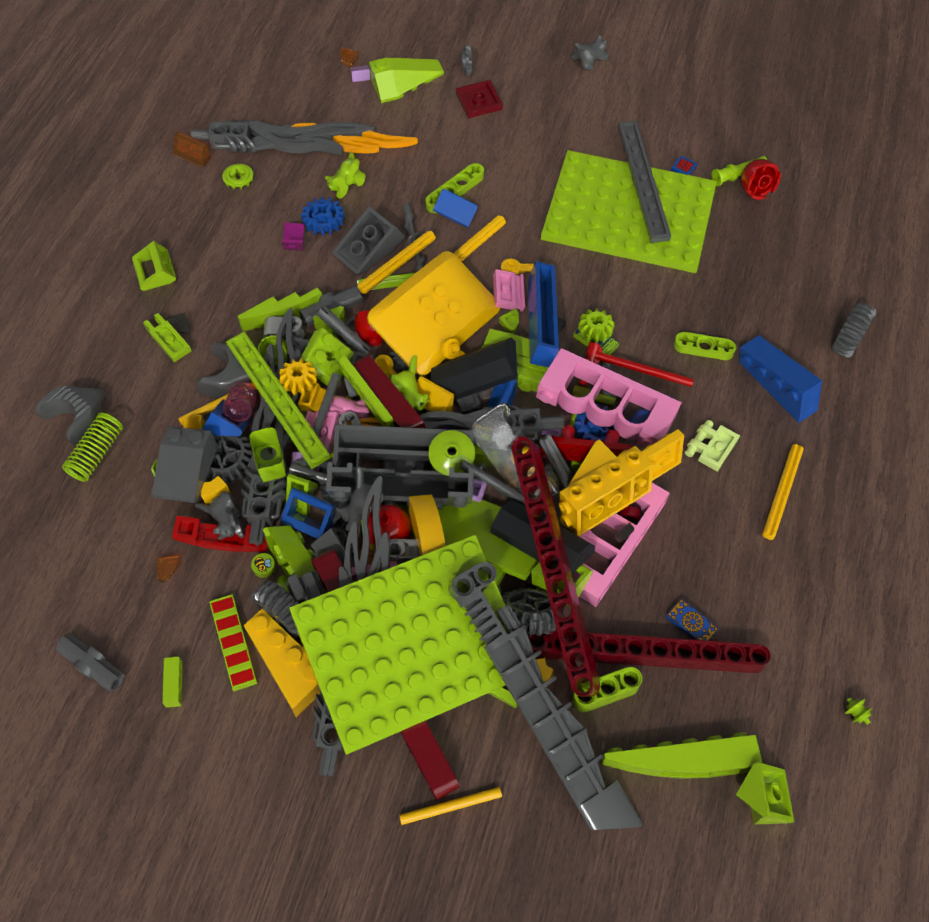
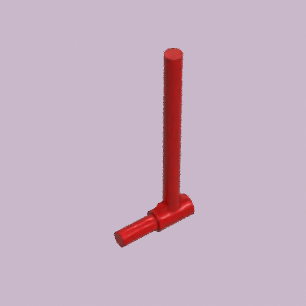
(595, 354)

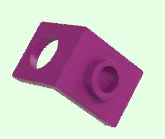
(293, 236)

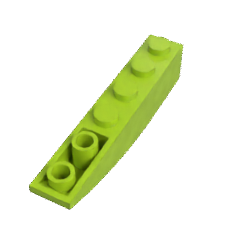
(689, 759)

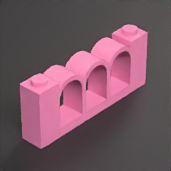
(567, 365)
(598, 584)

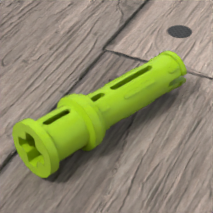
(730, 173)

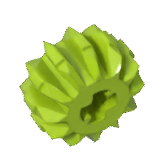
(596, 326)

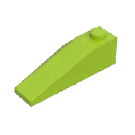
(398, 75)

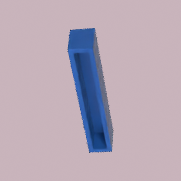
(542, 315)

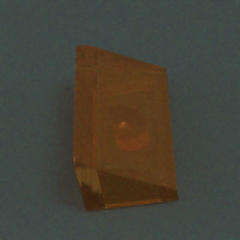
(191, 149)

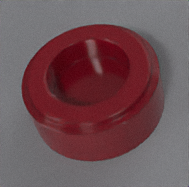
(630, 513)

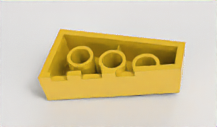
(284, 660)

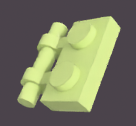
(718, 448)

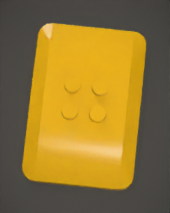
(432, 306)

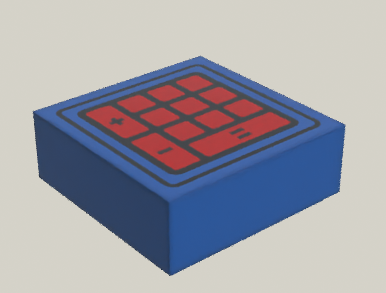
(684, 166)

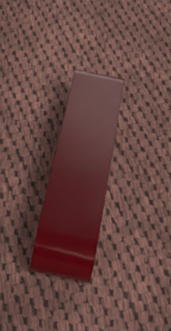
(388, 394)

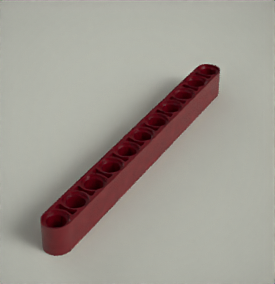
(562, 572)
(669, 646)
(417, 737)

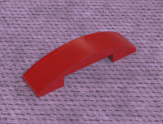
(199, 534)

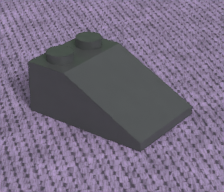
(368, 242)
(183, 463)

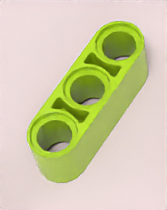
(616, 683)

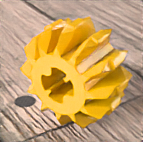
(298, 377)

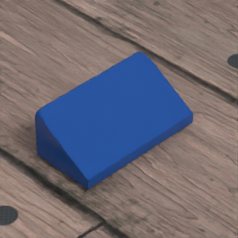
(455, 208)

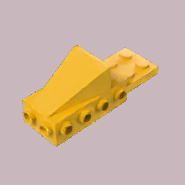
(607, 482)

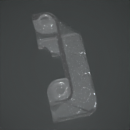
(493, 437)

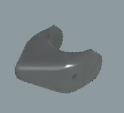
(220, 384)
(80, 401)

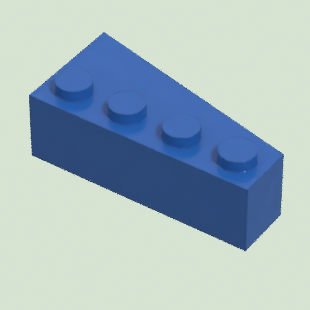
(782, 377)

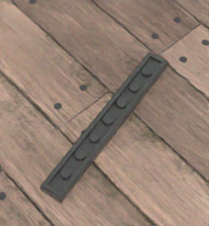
(644, 182)

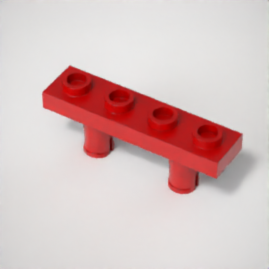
(577, 449)

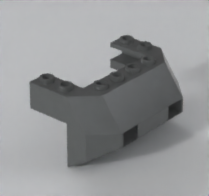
(404, 465)

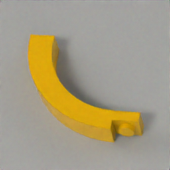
(426, 523)

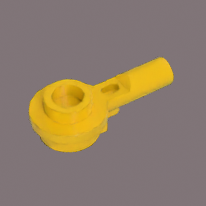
(513, 265)
(451, 348)
(386, 364)

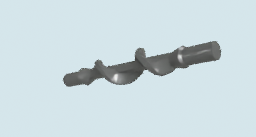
(409, 228)

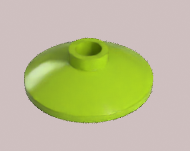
(442, 460)

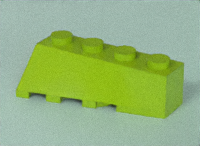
(289, 550)

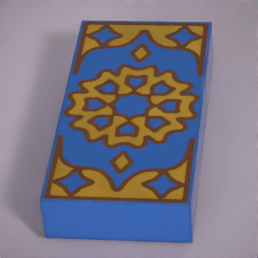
(691, 622)

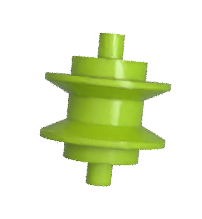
(859, 711)

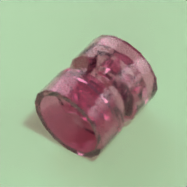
(240, 402)

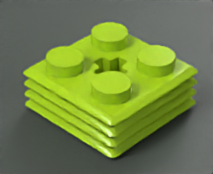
(324, 353)

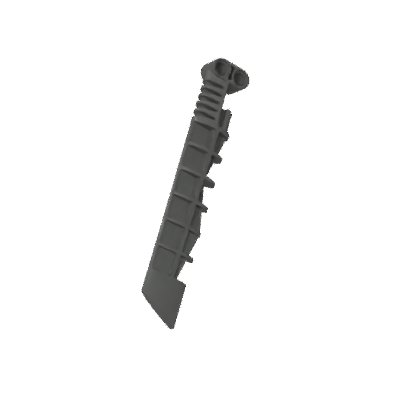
(553, 725)

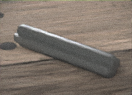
(556, 460)

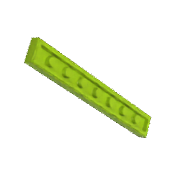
(278, 400)

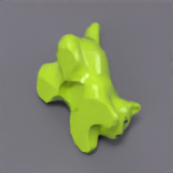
(345, 176)
(407, 385)

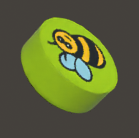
(263, 565)

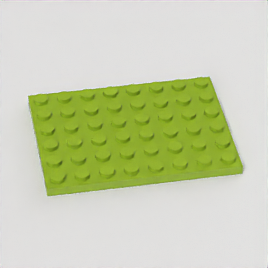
(600, 212)
(398, 645)

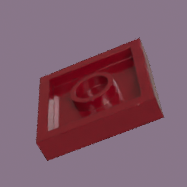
(479, 99)

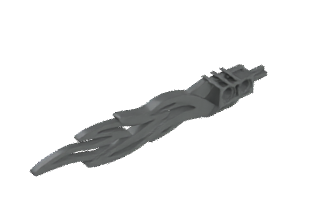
(276, 493)
(380, 560)

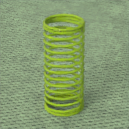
(68, 463)

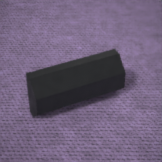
(478, 369)
(514, 528)

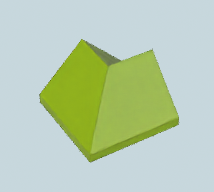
(767, 794)

